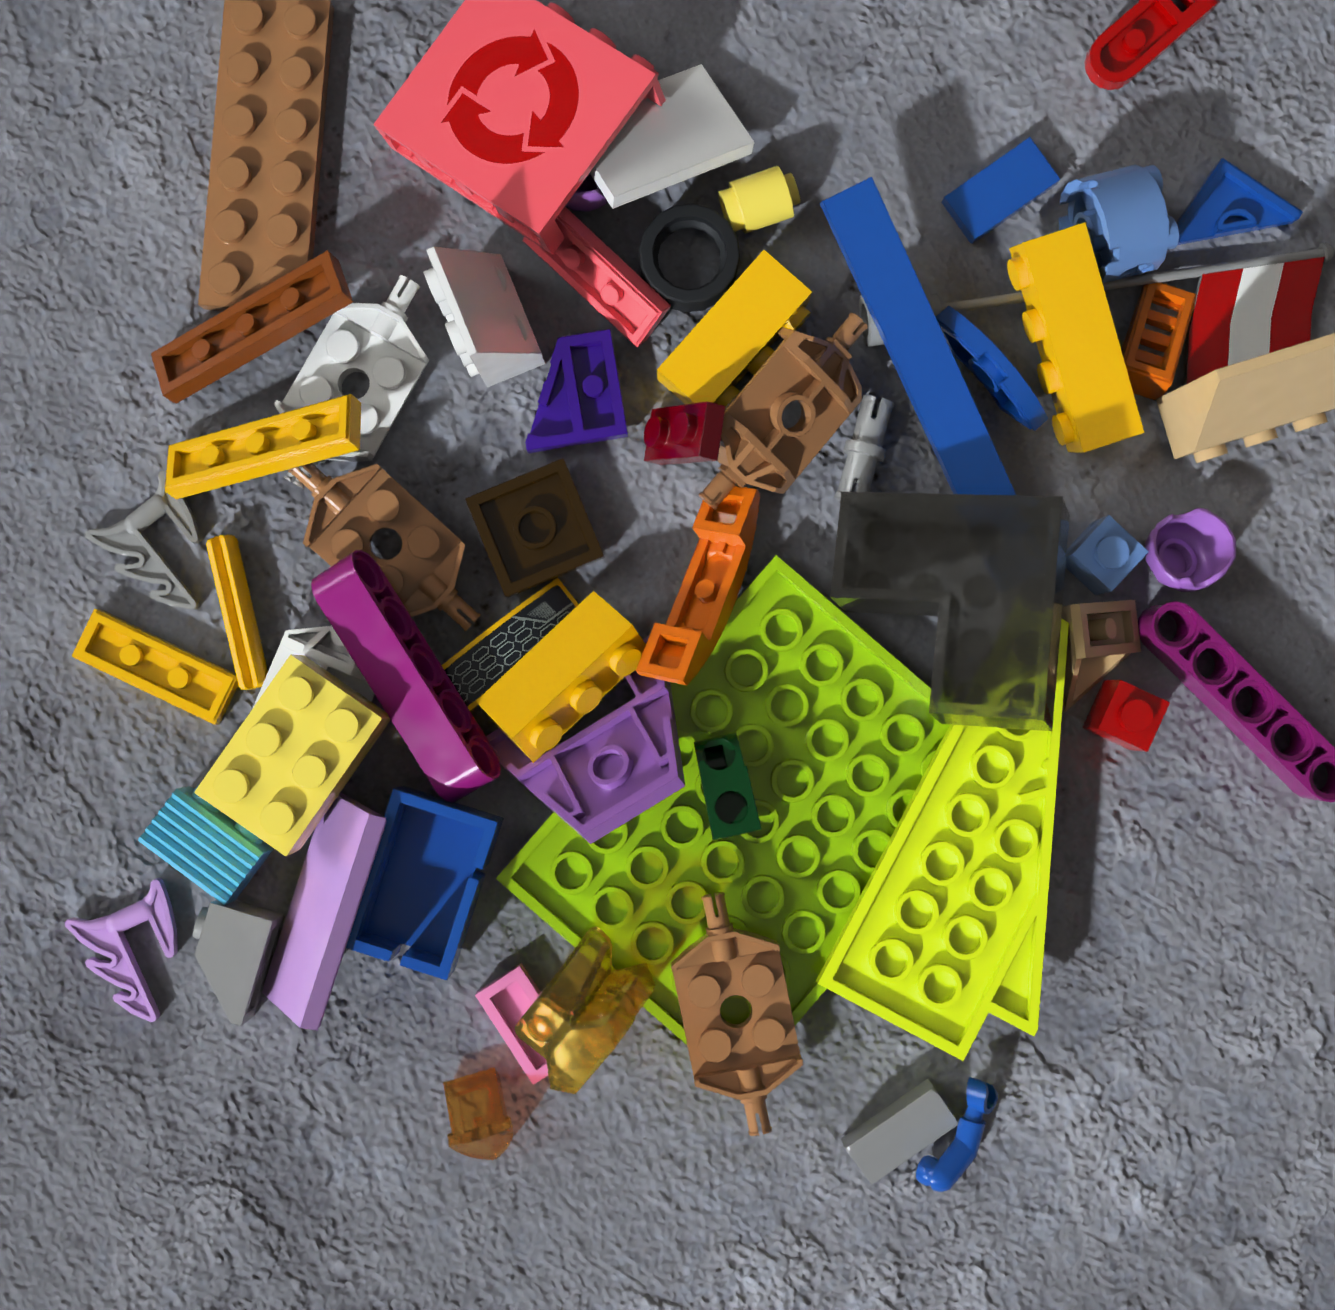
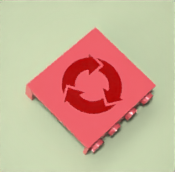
(516, 109)

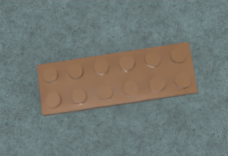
(265, 145)

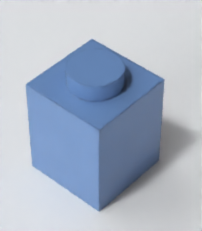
(1103, 555)

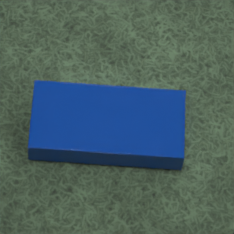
(1000, 190)

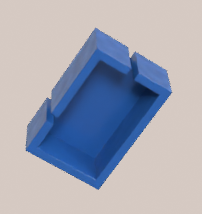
(424, 881)

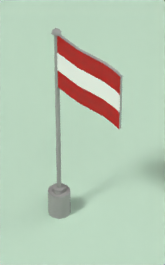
(1237, 313)

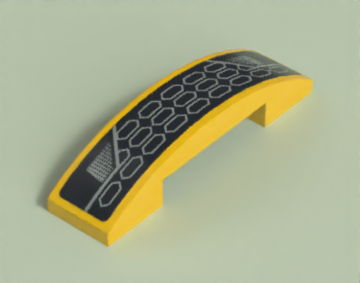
(507, 641)

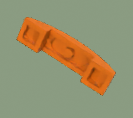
(707, 592)

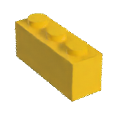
(736, 334)
(563, 676)

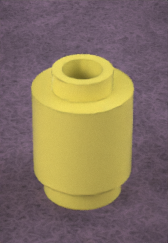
(759, 199)

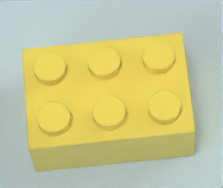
(293, 754)

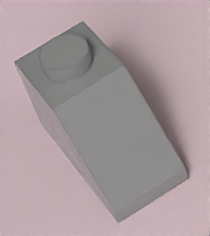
(236, 953)

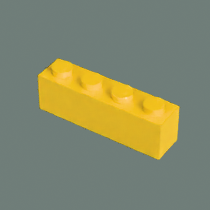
(1074, 339)

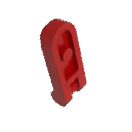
(1140, 39)

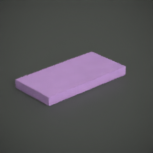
(323, 911)

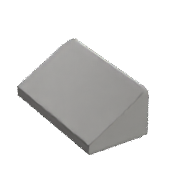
(899, 1131)

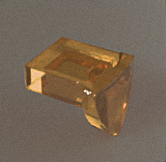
(478, 1115)

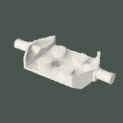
(368, 341)

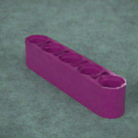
(405, 676)
(1219, 692)

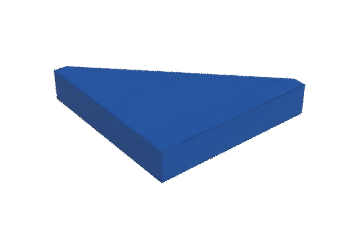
(1231, 205)

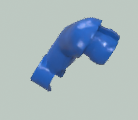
(947, 1170)

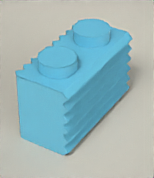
(205, 845)

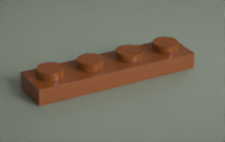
(251, 327)

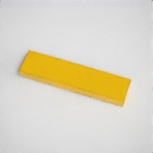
(264, 447)

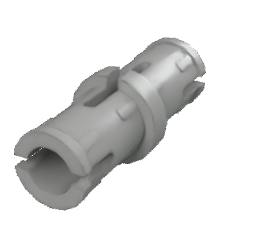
(866, 446)

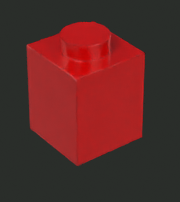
(1126, 715)

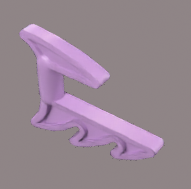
(107, 938)

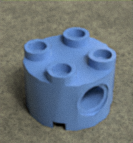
(1123, 219)

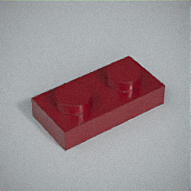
(684, 433)

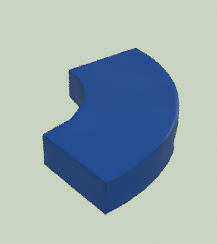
(991, 369)

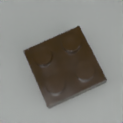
(534, 528)

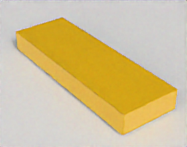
(156, 666)

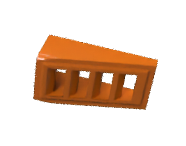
(1148, 372)

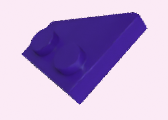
(580, 396)

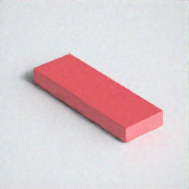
(604, 280)

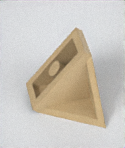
(1097, 643)

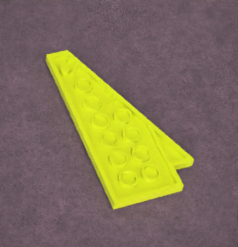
(960, 890)

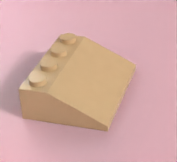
(1251, 400)

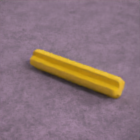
(237, 611)

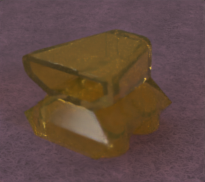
(584, 1011)

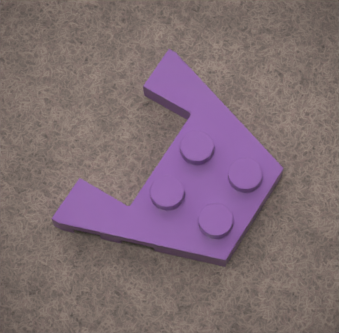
(610, 766)

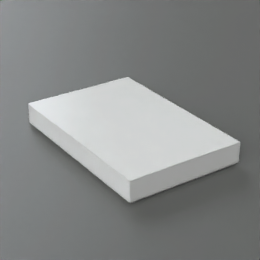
(672, 141)

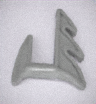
(129, 540)

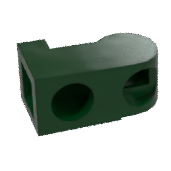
(726, 787)

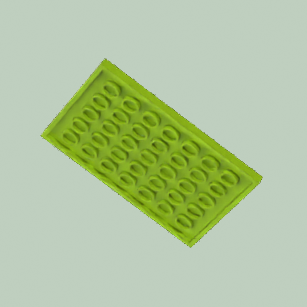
(832, 760)

